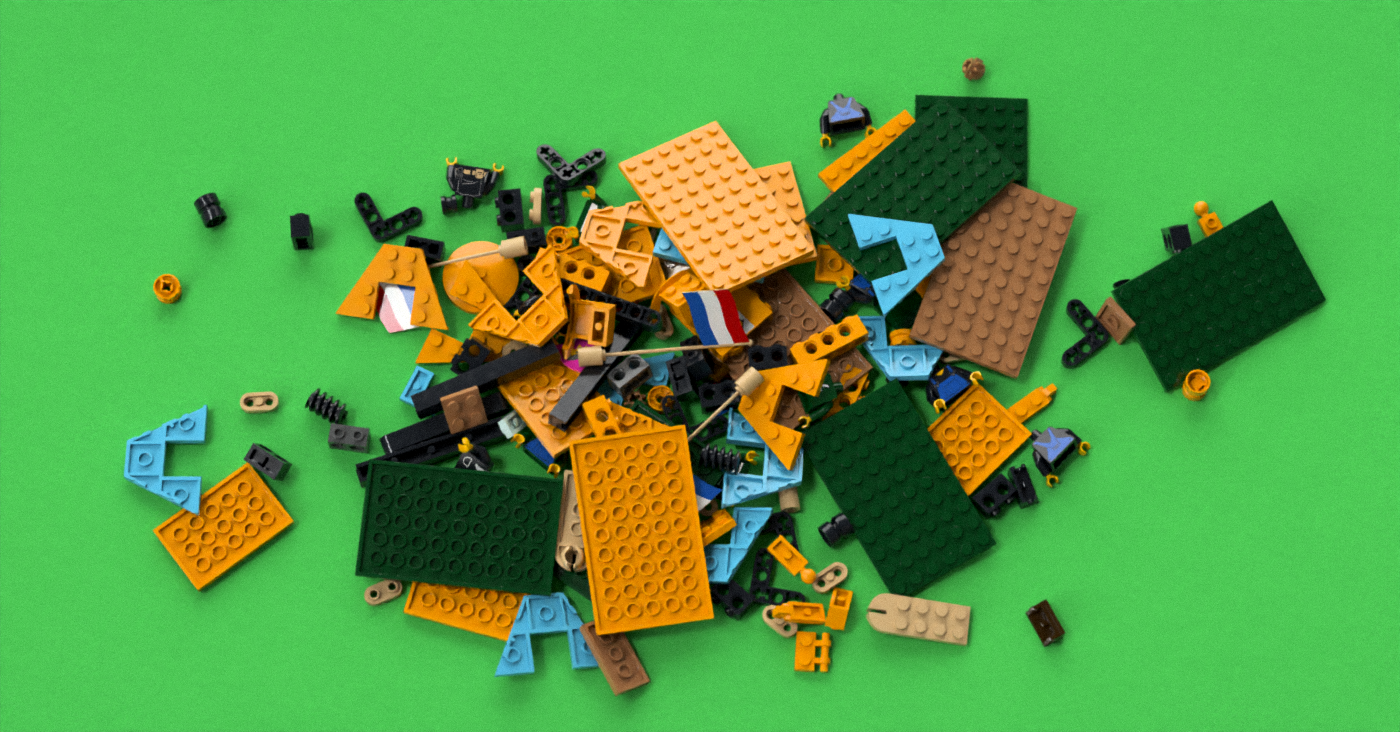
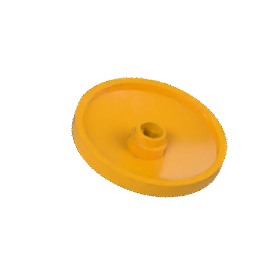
(497, 273)

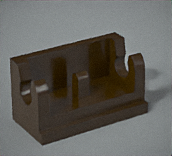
(1045, 623)

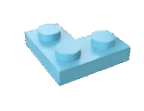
(418, 382)

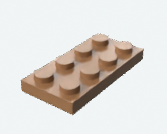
(615, 659)

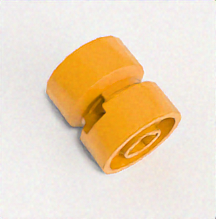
(1196, 385)

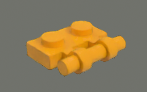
(805, 652)

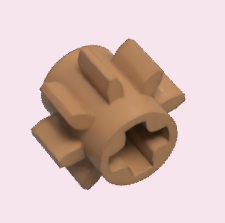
(973, 68)
(634, 395)

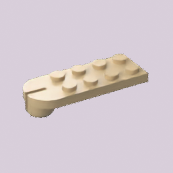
(569, 530)
(919, 618)

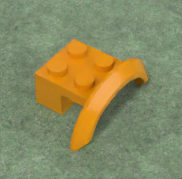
(672, 290)
(588, 321)

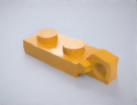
(1032, 403)
(800, 612)

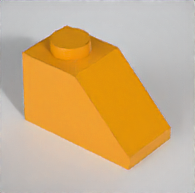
(838, 608)

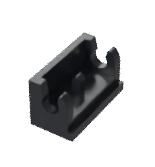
(1021, 481)

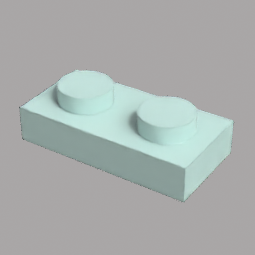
(511, 424)

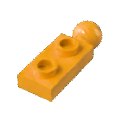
(1209, 222)
(791, 559)

